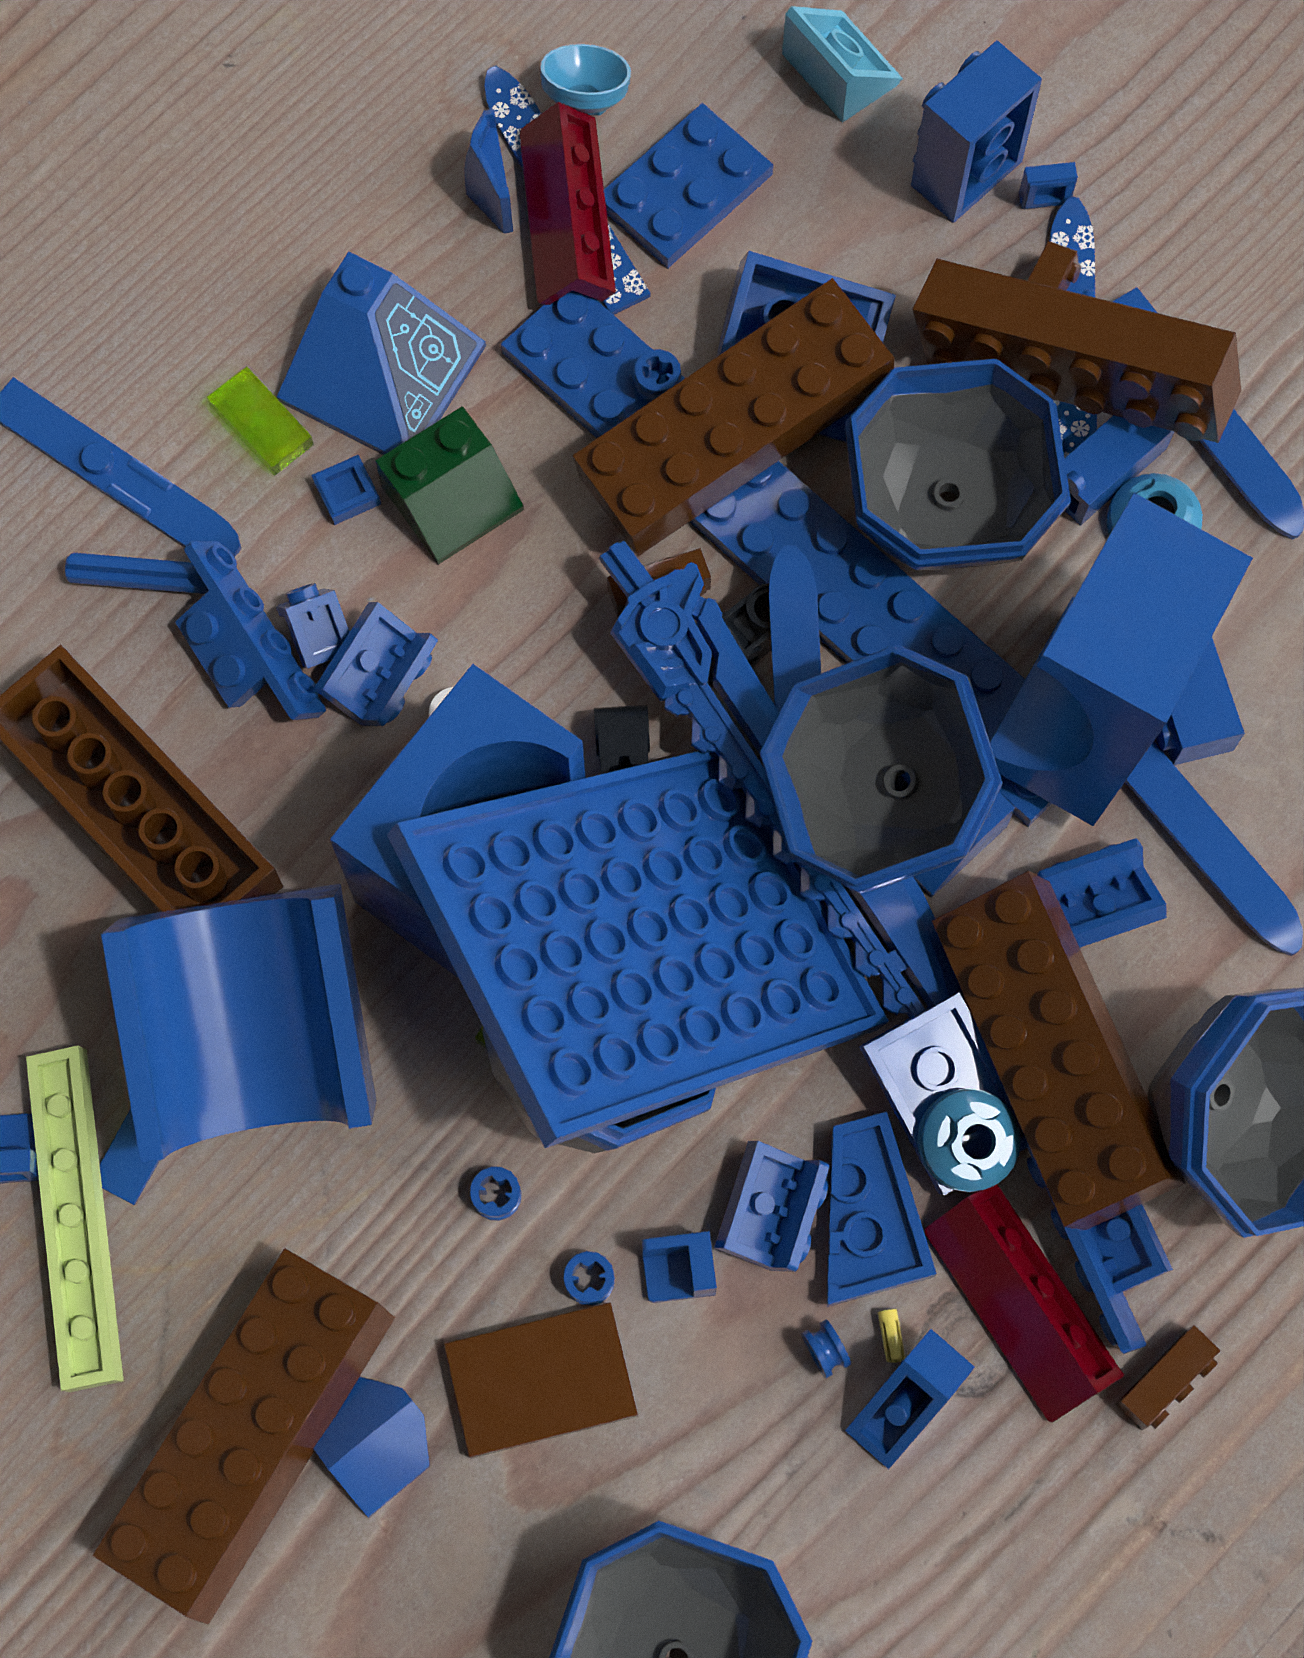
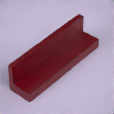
(566, 205)
(1023, 1302)

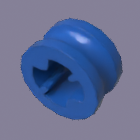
(667, 365)
(501, 1177)
(588, 1261)
(826, 1349)

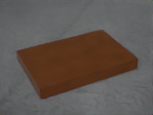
(540, 1380)

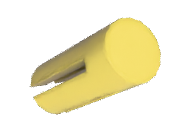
(891, 1336)

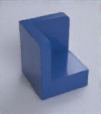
(17, 1149)
(679, 1267)

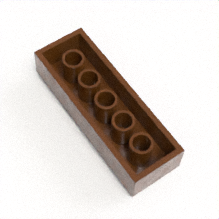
(1084, 349)
(734, 417)
(126, 791)
(1057, 1052)
(244, 1437)

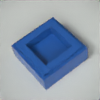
(1047, 185)
(346, 489)

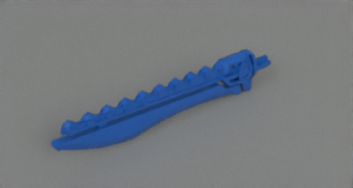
(675, 662)

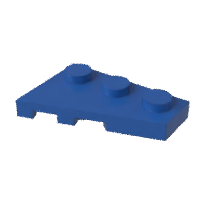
(872, 1215)

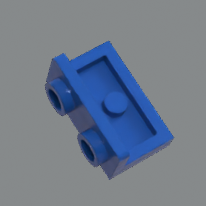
(376, 667)
(1106, 892)
(773, 1208)

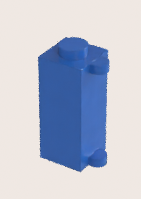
(1108, 461)

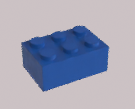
(974, 130)

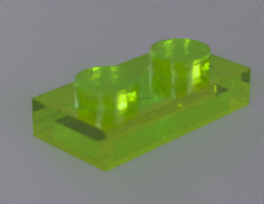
(260, 420)

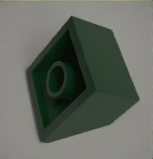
(449, 485)

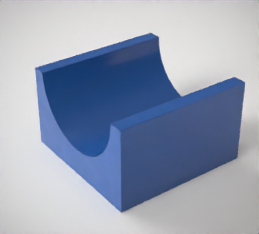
(1117, 659)
(468, 752)
(239, 1018)

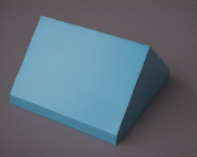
(836, 59)

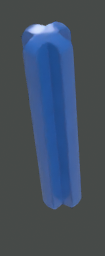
(133, 573)

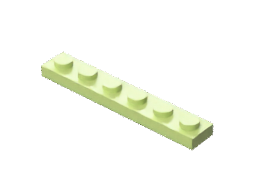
(74, 1220)

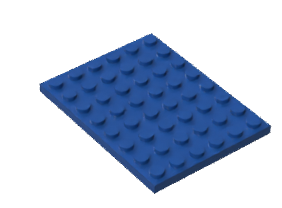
(631, 941)

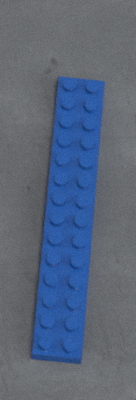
(864, 599)

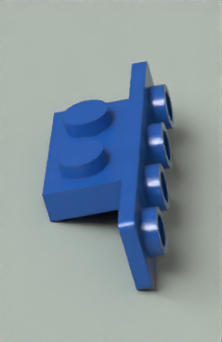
(238, 639)
(1112, 1261)

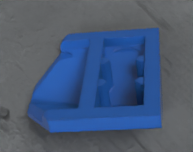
(486, 175)
(375, 1444)

